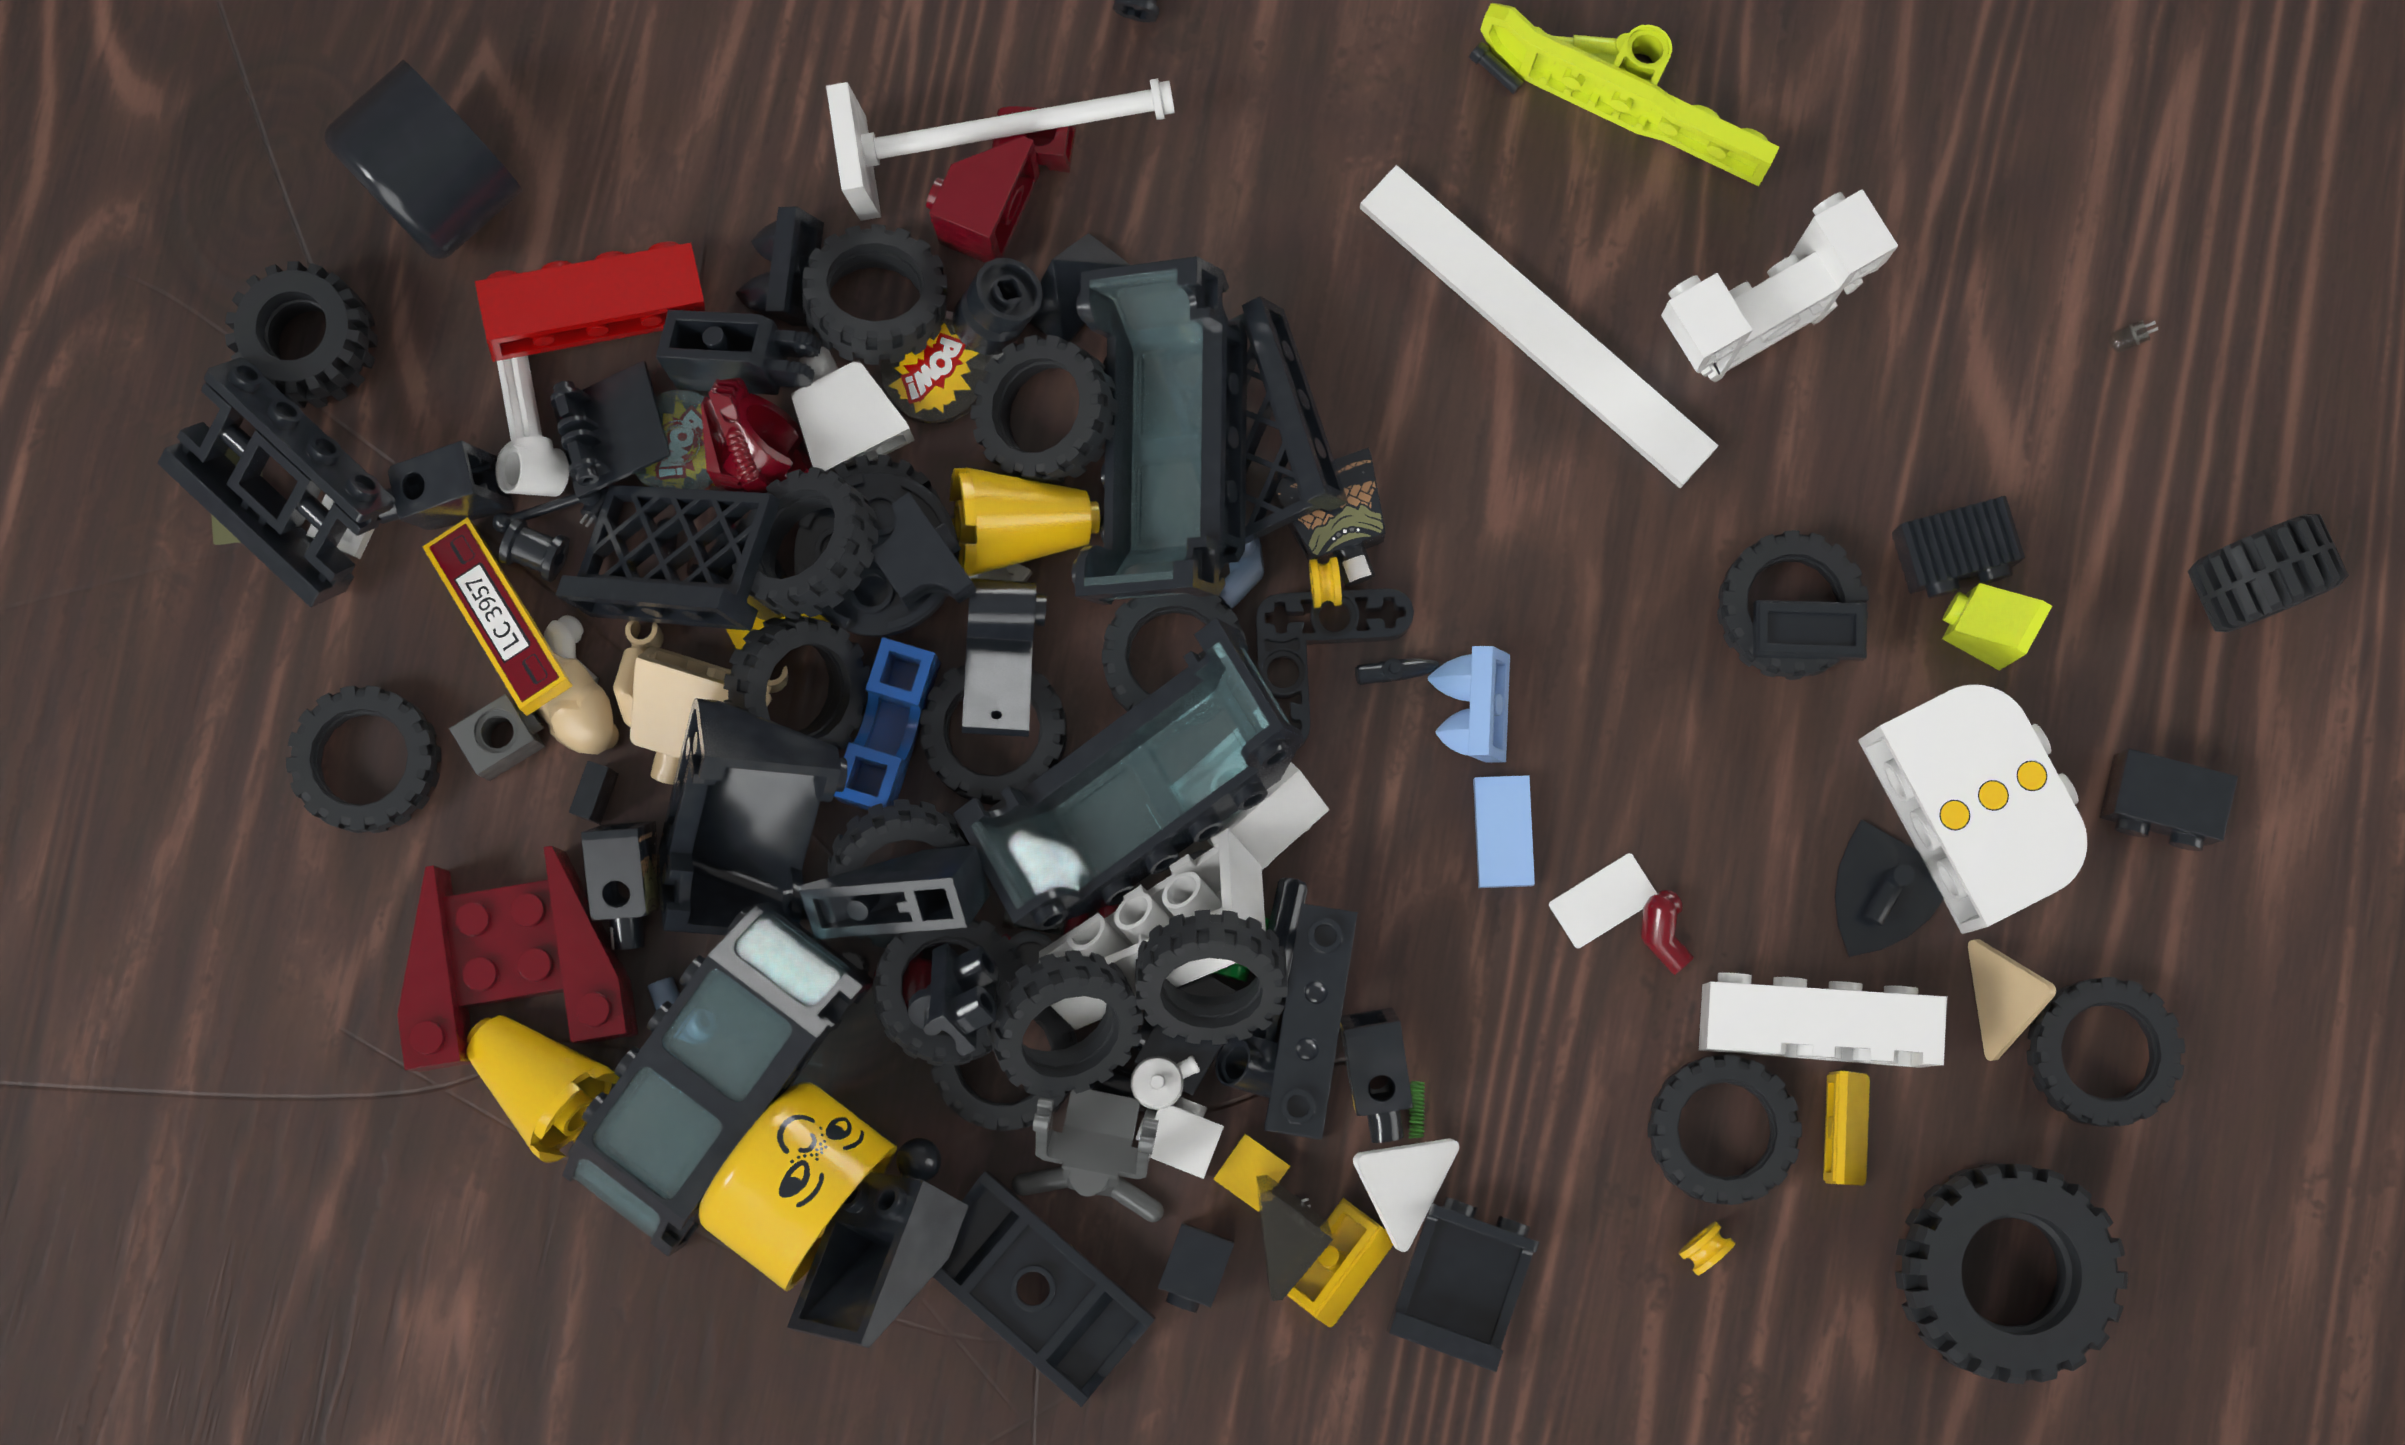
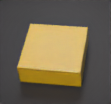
(1242, 1167)

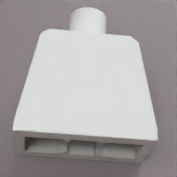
(846, 415)

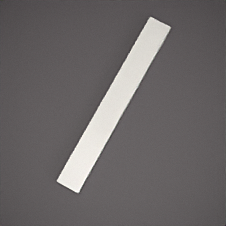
(1538, 326)

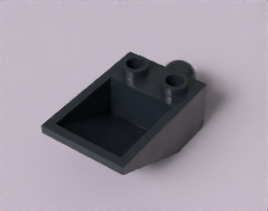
(879, 1250)

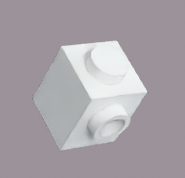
(1184, 1136)

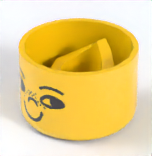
(791, 1181)

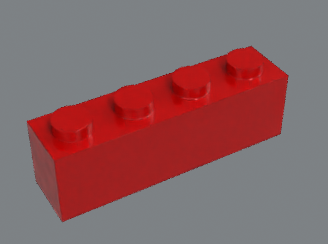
(587, 300)

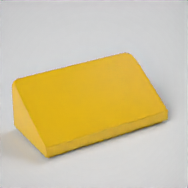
(1846, 1128)
(1343, 1266)

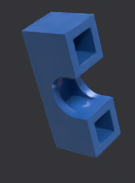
(890, 725)

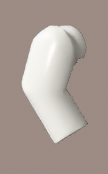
(563, 635)

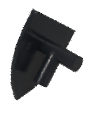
(1881, 891)

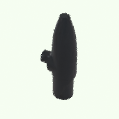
(1394, 670)

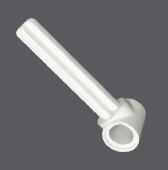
(528, 461)

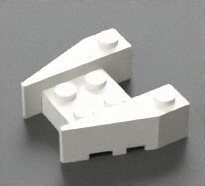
(1731, 326)

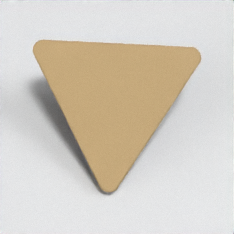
(2005, 996)

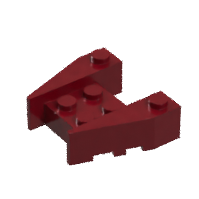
(507, 949)

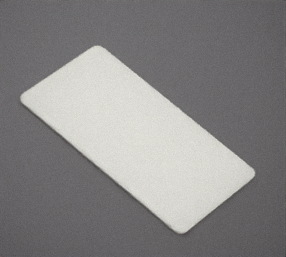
(1602, 900)

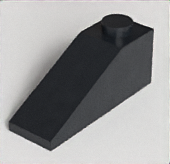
(899, 895)

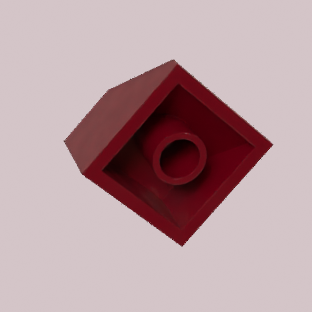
(984, 199)

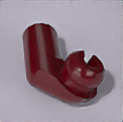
(1659, 930)

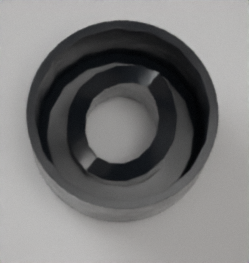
(421, 161)

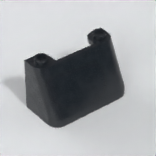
(740, 817)

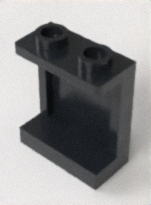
(1463, 1284)

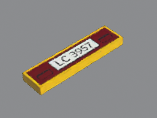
(497, 616)

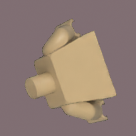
(657, 695)

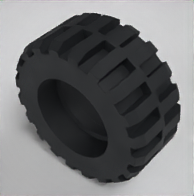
(2083, 1287)

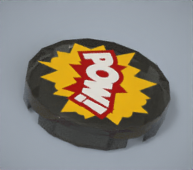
(937, 381)

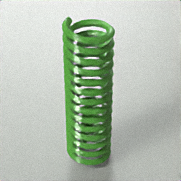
(1417, 1088)

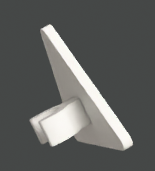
(1405, 1183)

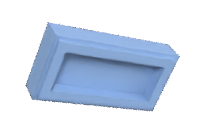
(1503, 831)

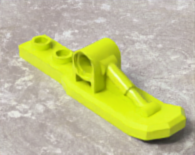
(1613, 84)

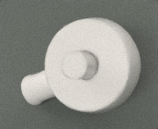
(1160, 1081)

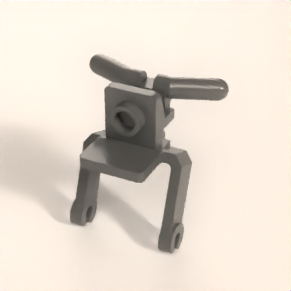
(1094, 1151)

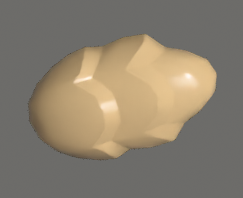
(582, 714)

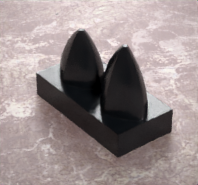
(788, 247)

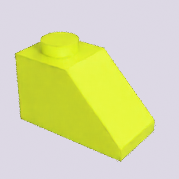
(1994, 624)

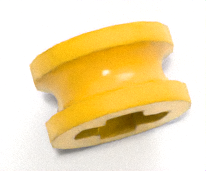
(1325, 582)
(1706, 1248)

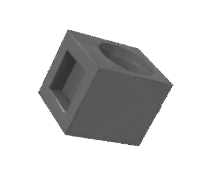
(475, 733)

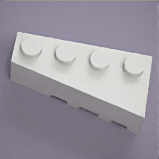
(1215, 881)
(1823, 1023)

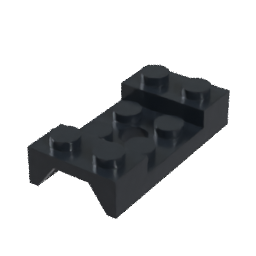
(1080, 1325)

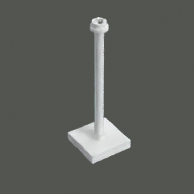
(860, 150)

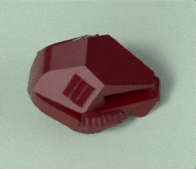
(748, 439)

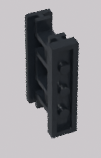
(252, 506)

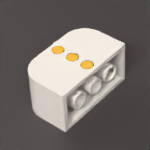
(1980, 802)

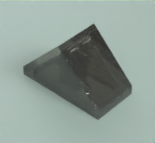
(1290, 1235)

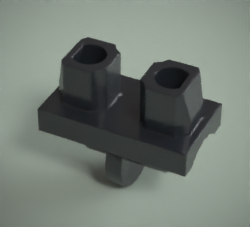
(956, 996)

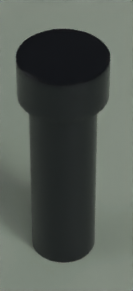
(1483, 56)

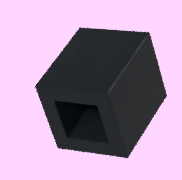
(1195, 1268)

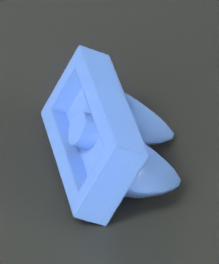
(1483, 682)

